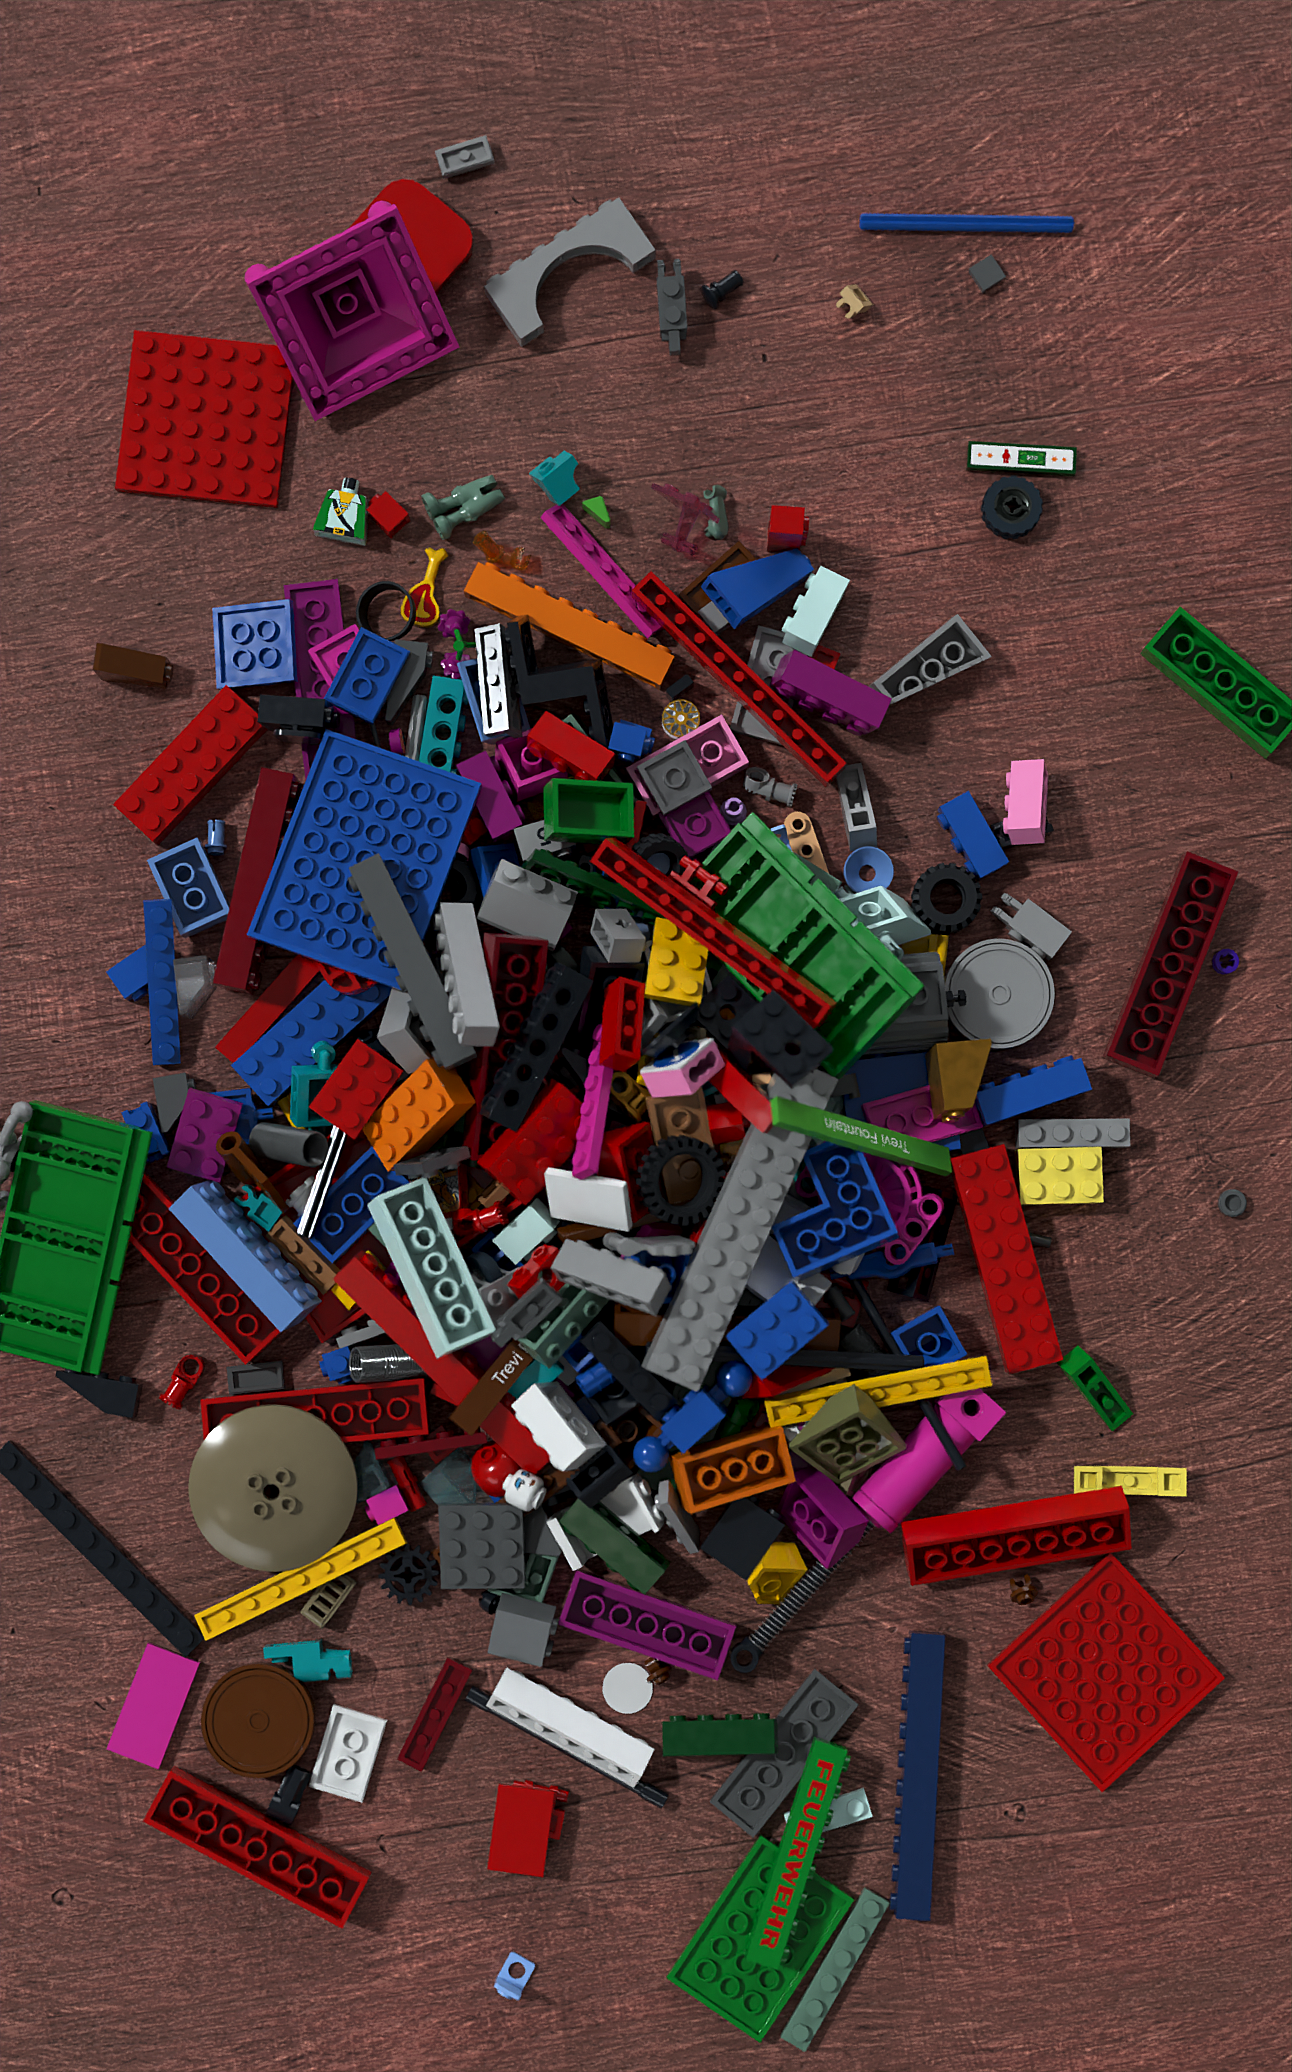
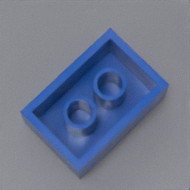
(777, 1330)

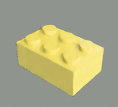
(1059, 1175)

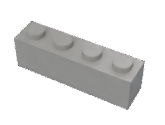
(1072, 1133)
(611, 1276)

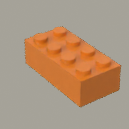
(418, 1113)
(732, 1468)

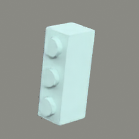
(814, 610)

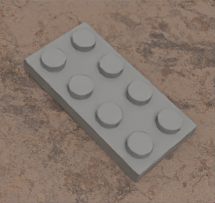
(763, 660)

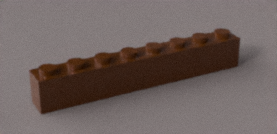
(638, 1327)

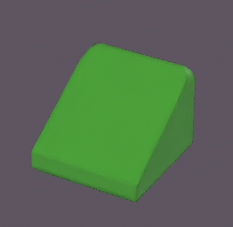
(597, 509)

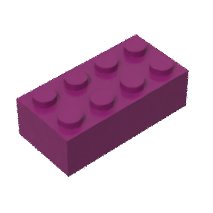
(829, 693)

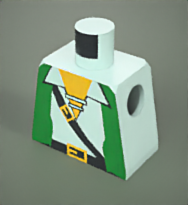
(343, 514)

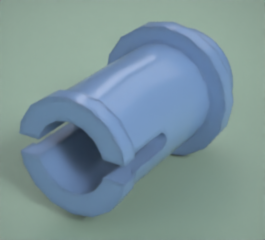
(216, 835)

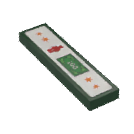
(1021, 458)

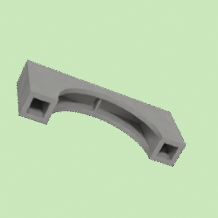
(606, 232)

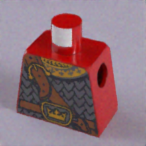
(450, 1190)

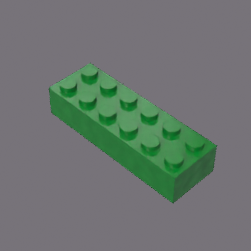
(1221, 682)

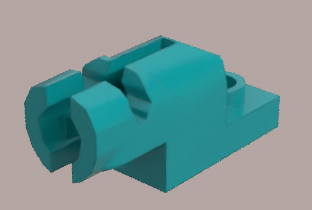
(310, 1661)

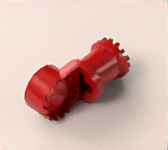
(480, 1219)
(182, 1382)

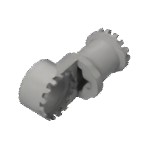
(769, 786)

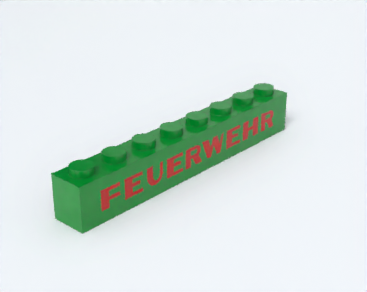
(796, 1853)

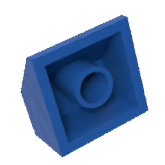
(929, 1337)

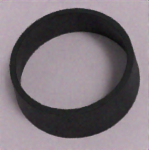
(369, 594)

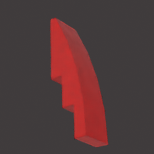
(743, 1093)

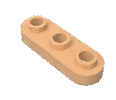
(804, 837)

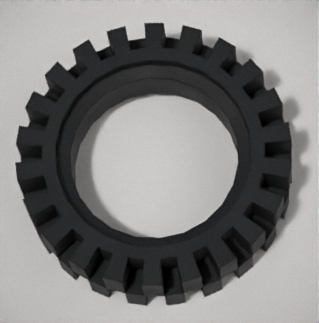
(651, 1173)

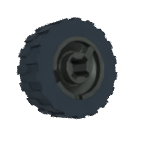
(998, 515)

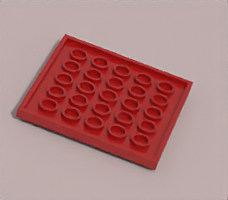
(204, 419)
(1105, 1671)

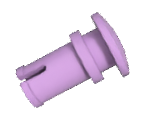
(733, 811)

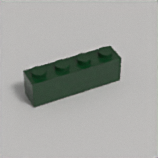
(616, 1544)
(720, 1736)

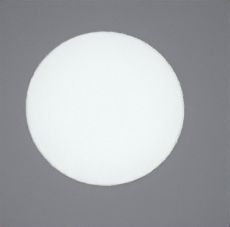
(627, 1688)

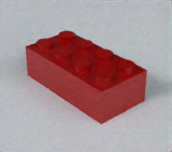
(541, 1142)

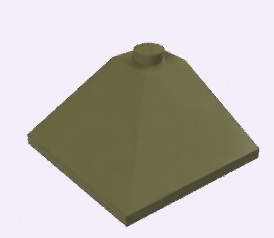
(847, 1436)

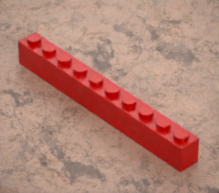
(738, 679)
(712, 931)
(455, 1372)

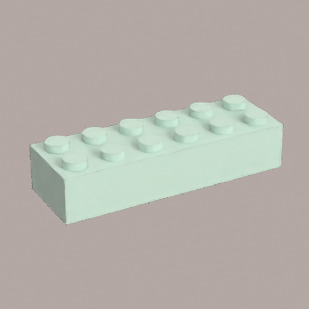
(431, 1267)

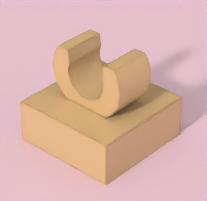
(856, 299)

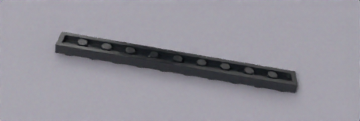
(99, 1550)

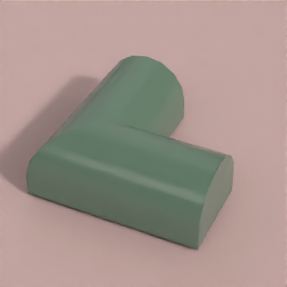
(538, 1576)

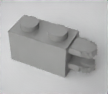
(1033, 927)

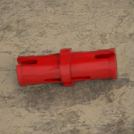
(407, 1482)

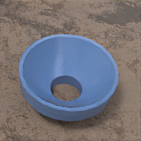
(870, 857)

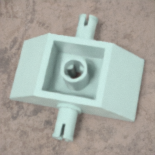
(885, 916)

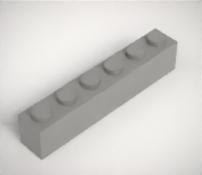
(465, 974)

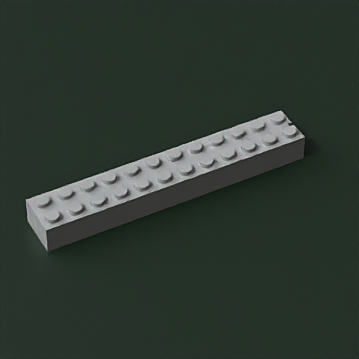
(732, 1240)

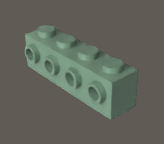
(563, 1324)

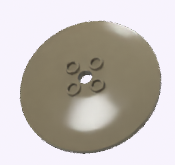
(281, 1449)

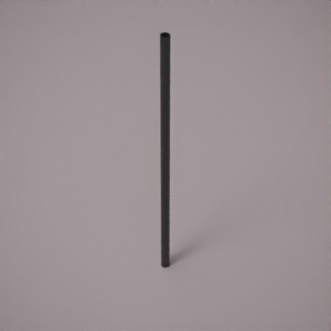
(893, 1348)

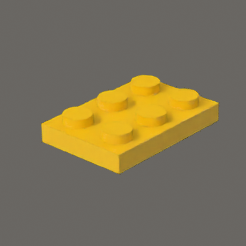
(675, 965)

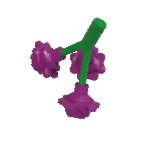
(453, 625)

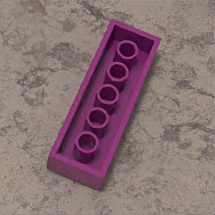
(647, 1624)

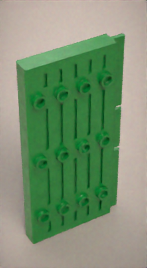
(813, 936)
(67, 1234)

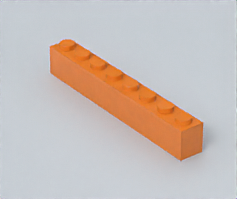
(569, 625)

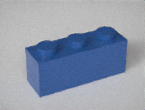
(972, 836)

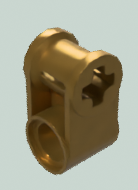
(630, 1097)

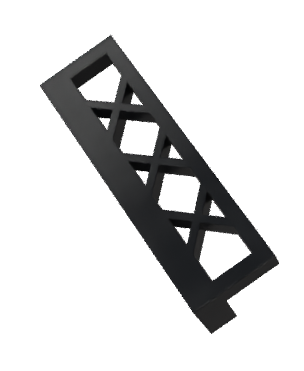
(922, 1278)

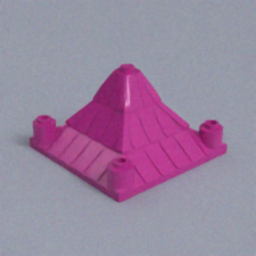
(353, 312)

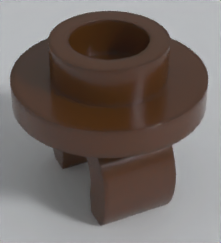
(1025, 1594)
(658, 1672)

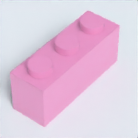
(1026, 802)

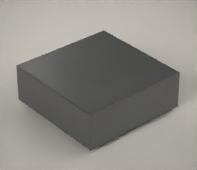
(986, 273)

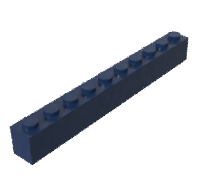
(919, 1775)

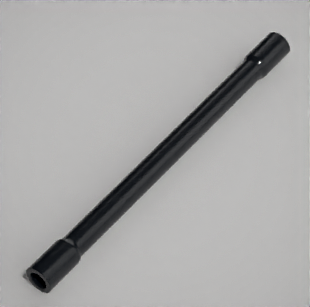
(643, 1789)

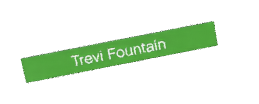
(860, 1136)

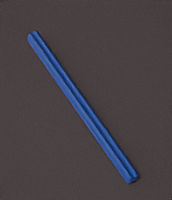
(987, 223)

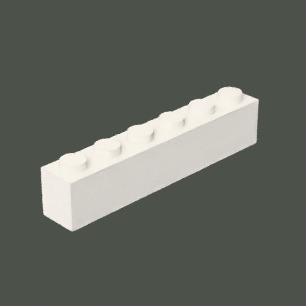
(570, 1727)

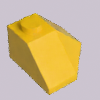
(776, 1573)

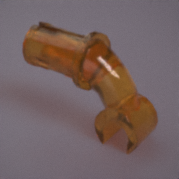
(496, 552)

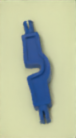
(875, 1263)

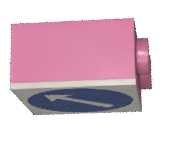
(682, 1069)

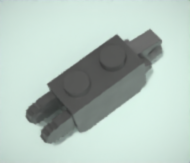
(671, 306)

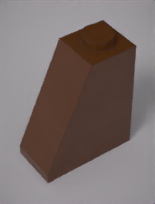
(131, 666)

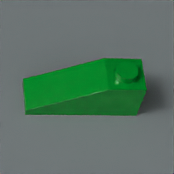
(1095, 1387)

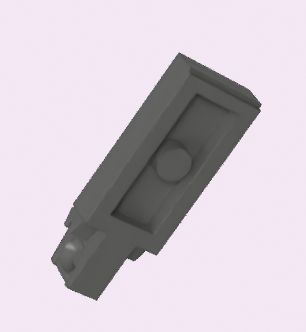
(526, 1312)

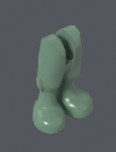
(467, 496)

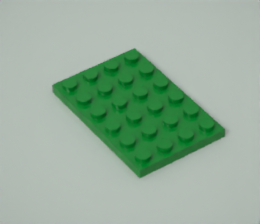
(714, 1959)

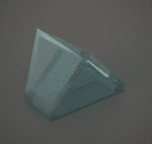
(370, 1473)
(451, 1480)

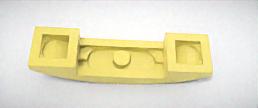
(1133, 1479)

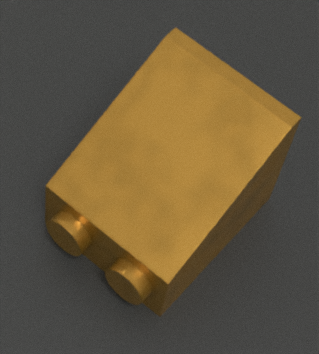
(955, 1076)

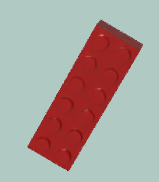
(191, 765)

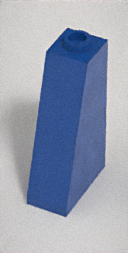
(753, 586)

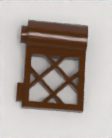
(247, 1166)

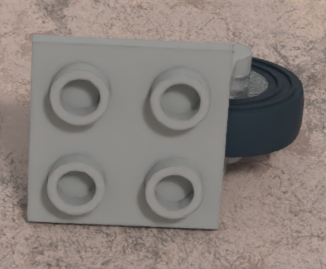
(491, 1285)

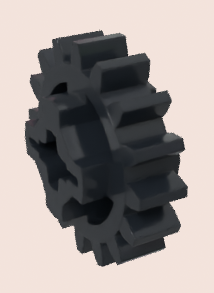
(409, 1586)

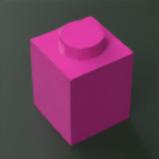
(386, 1505)

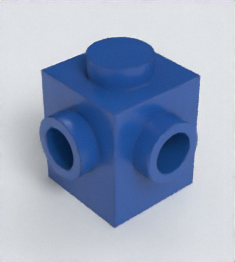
(629, 742)
(336, 1365)

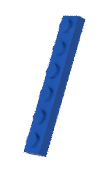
(161, 981)

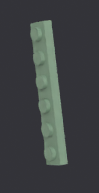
(834, 1969)

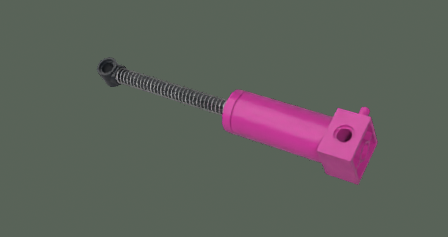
(889, 1497)

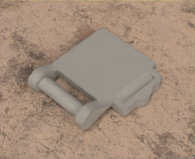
(655, 1245)

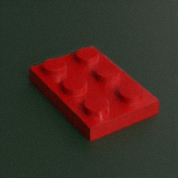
(356, 1089)

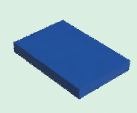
(367, 676)

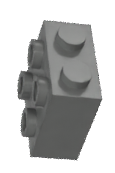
(523, 1630)

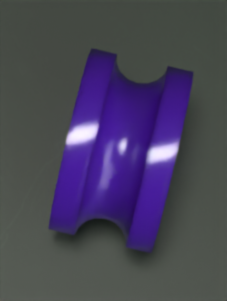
(1216, 964)

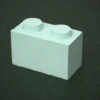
(527, 1231)

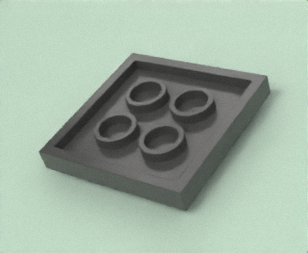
(481, 1546)

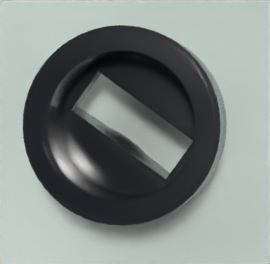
(489, 1602)

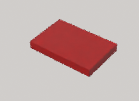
(520, 1830)

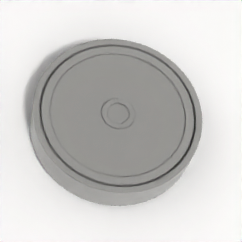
(1005, 991)

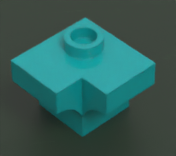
(556, 477)

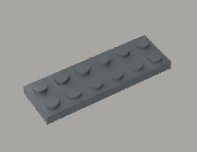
(765, 1780)

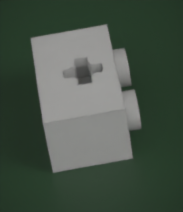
(618, 935)

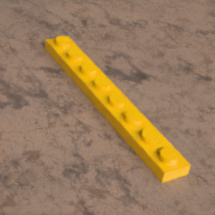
(884, 1389)
(300, 1580)

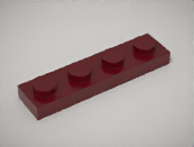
(418, 1444)
(434, 1714)

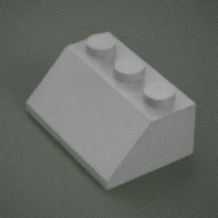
(526, 903)

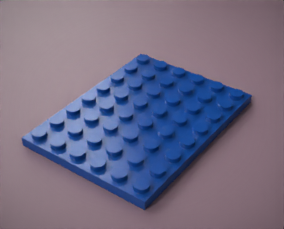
(350, 809)

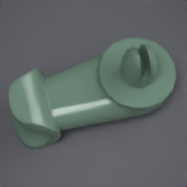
(716, 501)

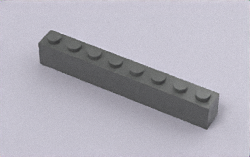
(411, 960)

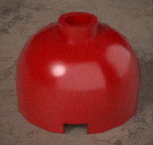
(491, 1467)

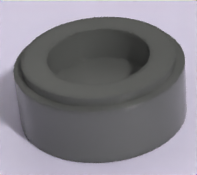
(1232, 1203)

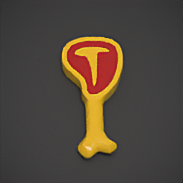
(423, 593)

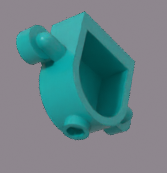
(305, 1086)

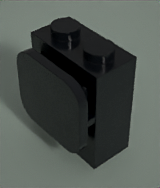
(297, 718)
(742, 1535)

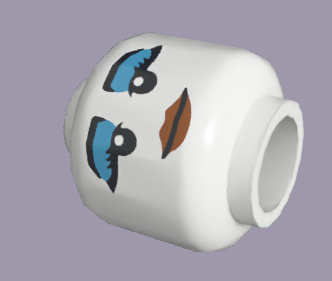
(524, 1490)

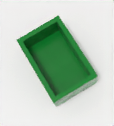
(588, 811)

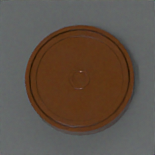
(258, 1719)

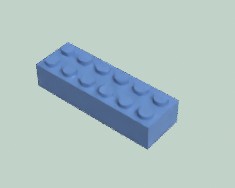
(245, 1254)

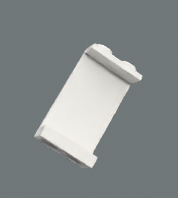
(629, 1501)

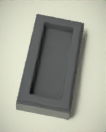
(255, 1377)

